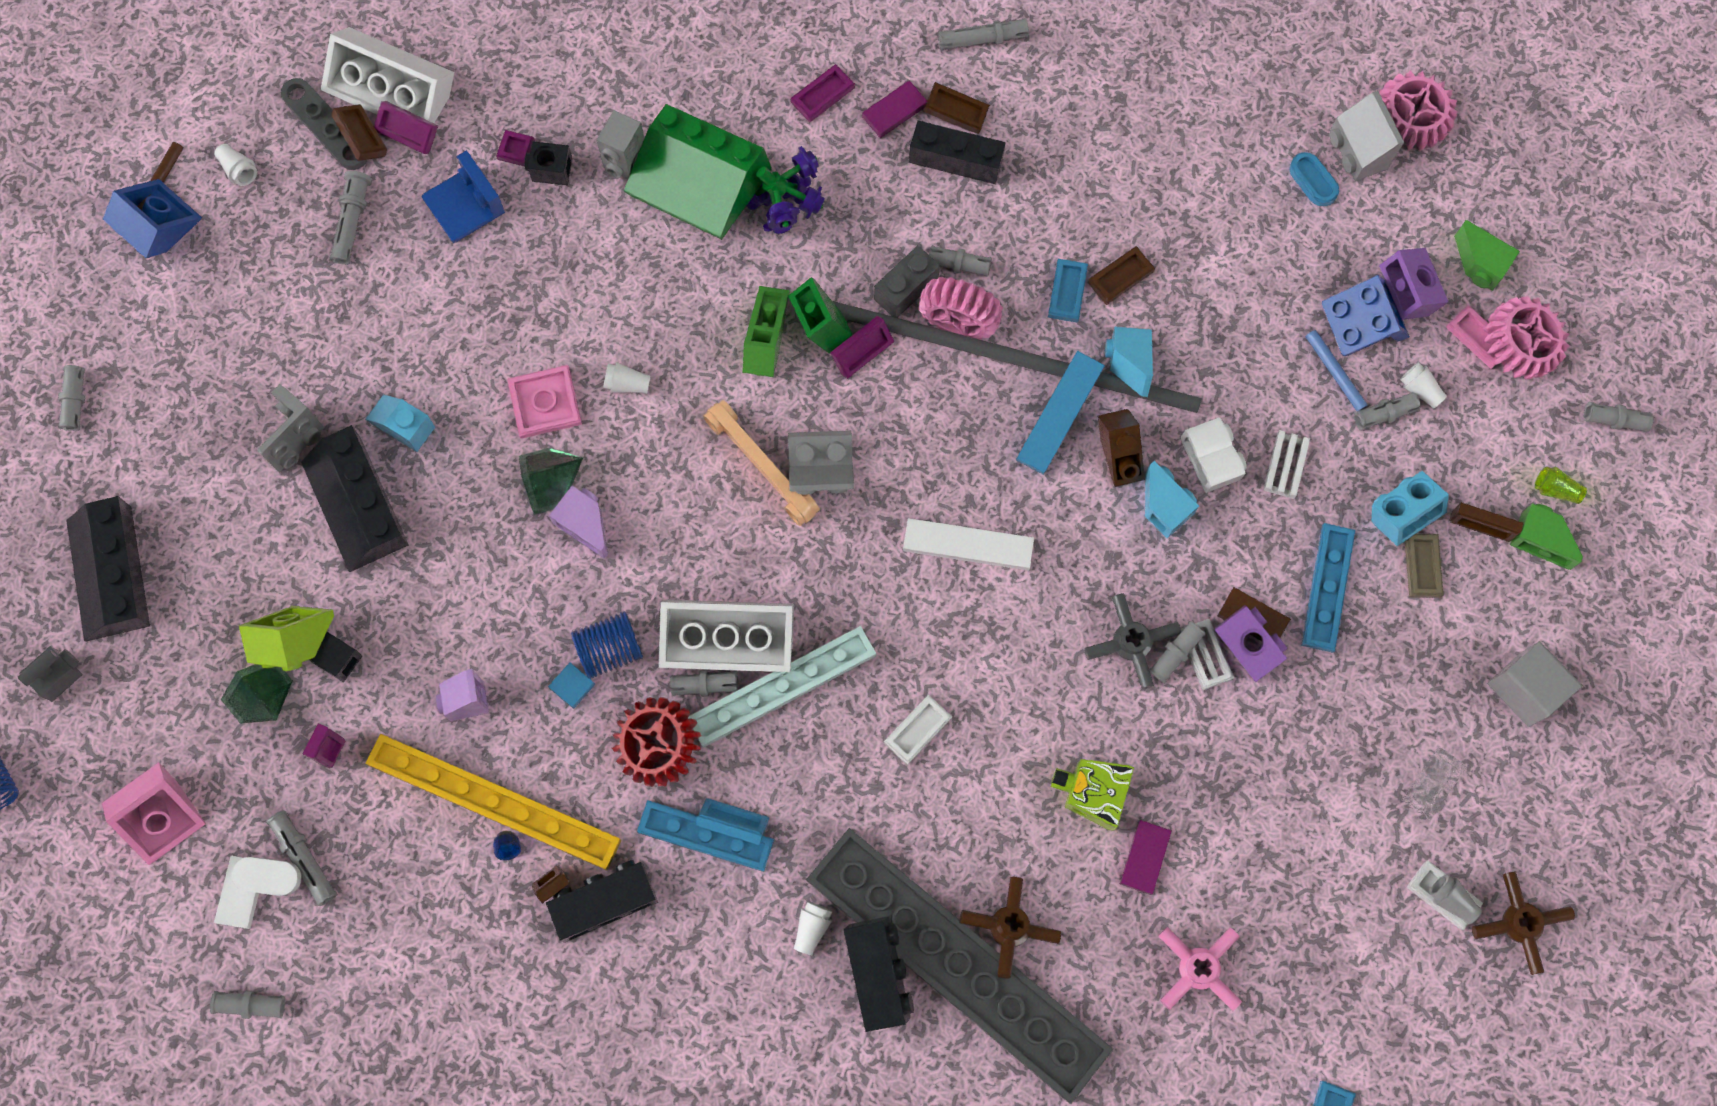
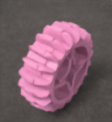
(1435, 110)
(960, 307)
(1516, 343)

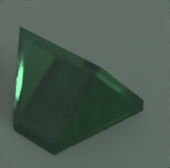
(548, 477)
(257, 693)

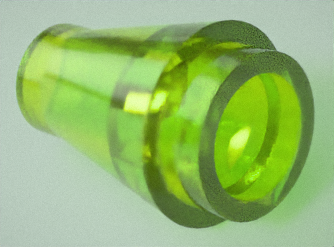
(1557, 484)

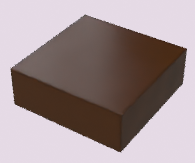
(550, 883)

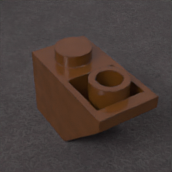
(1122, 446)

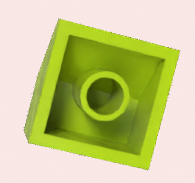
(285, 636)

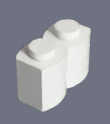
(1213, 454)

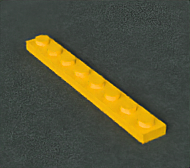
(493, 802)

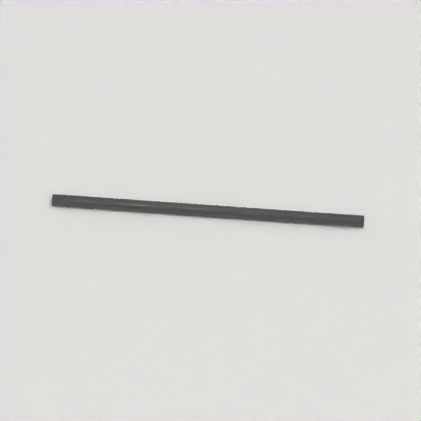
(1012, 356)

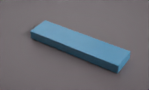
(1060, 412)
(1328, 588)
(681, 830)

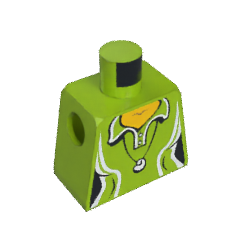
(1095, 790)

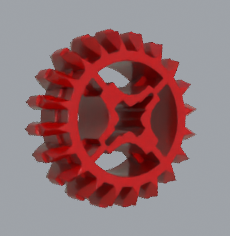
(663, 731)

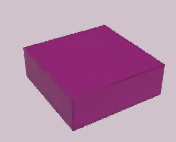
(514, 147)

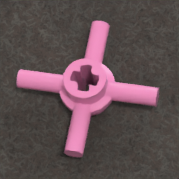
(1186, 968)

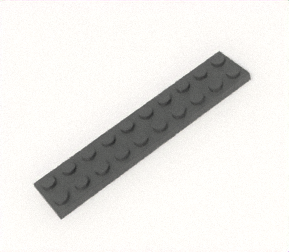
(962, 967)

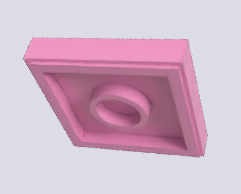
(544, 401)

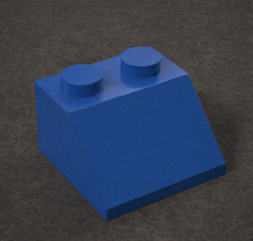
(159, 223)

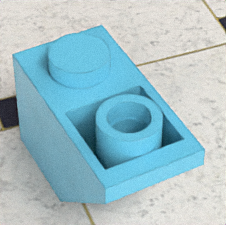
(1165, 501)

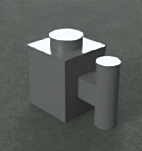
(51, 673)

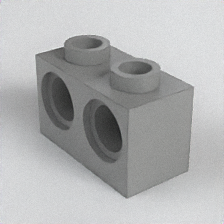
(620, 144)

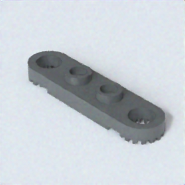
(317, 118)

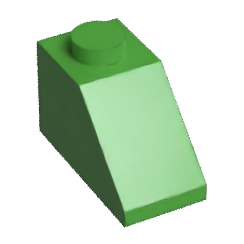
(1483, 255)
(1547, 537)

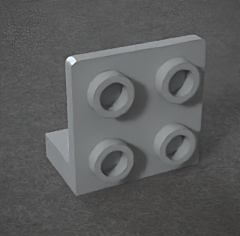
(293, 435)
(820, 461)

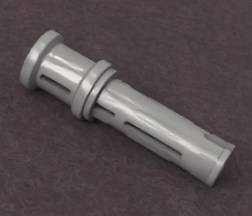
(351, 204)

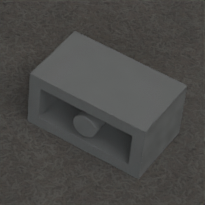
(905, 282)

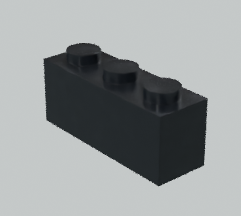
(956, 152)
(601, 901)
(878, 973)

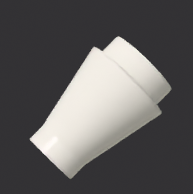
(236, 166)
(625, 380)
(1423, 384)
(812, 926)

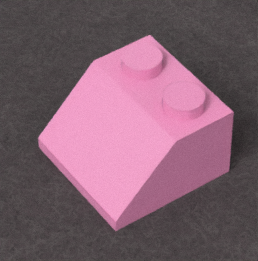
(152, 814)

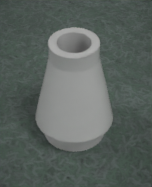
(1453, 897)

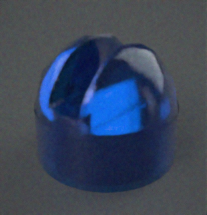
(506, 845)

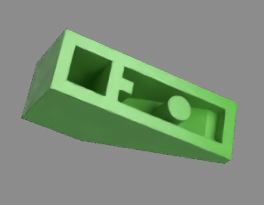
(765, 331)

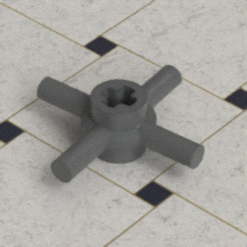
(1128, 650)

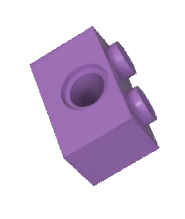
(1413, 283)
(1258, 661)

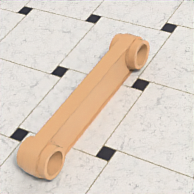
(723, 419)

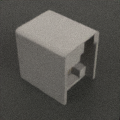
(1534, 684)

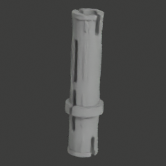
(983, 34)
(294, 846)

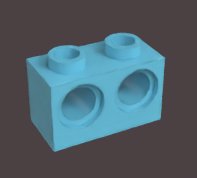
(1412, 512)

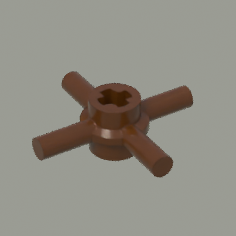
(1001, 930)
(1525, 935)

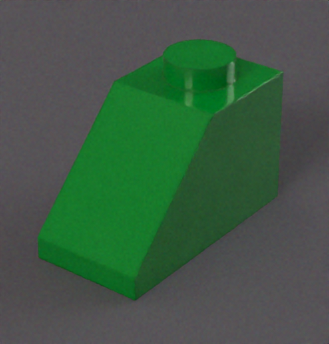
(819, 316)

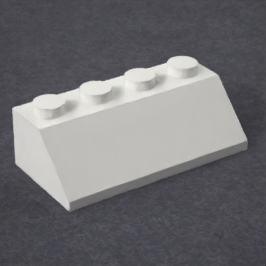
(372, 71)
(726, 635)

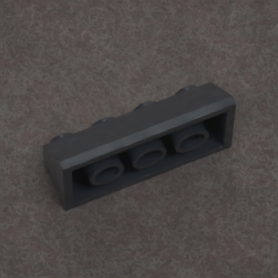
(353, 499)
(107, 569)

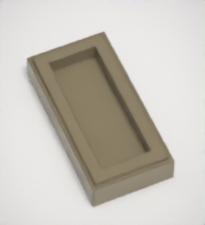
(1424, 566)

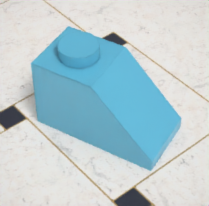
(1131, 357)
(401, 421)

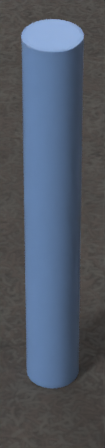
(1336, 370)

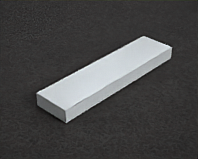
(968, 544)

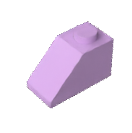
(582, 519)
(462, 696)

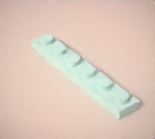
(782, 687)

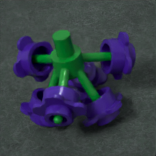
(788, 185)

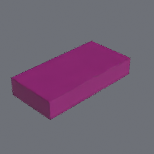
(822, 93)
(894, 109)
(405, 127)
(862, 347)
(324, 746)
(1145, 857)

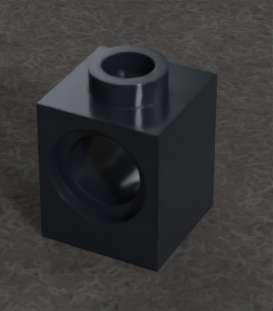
(558, 171)
(336, 657)

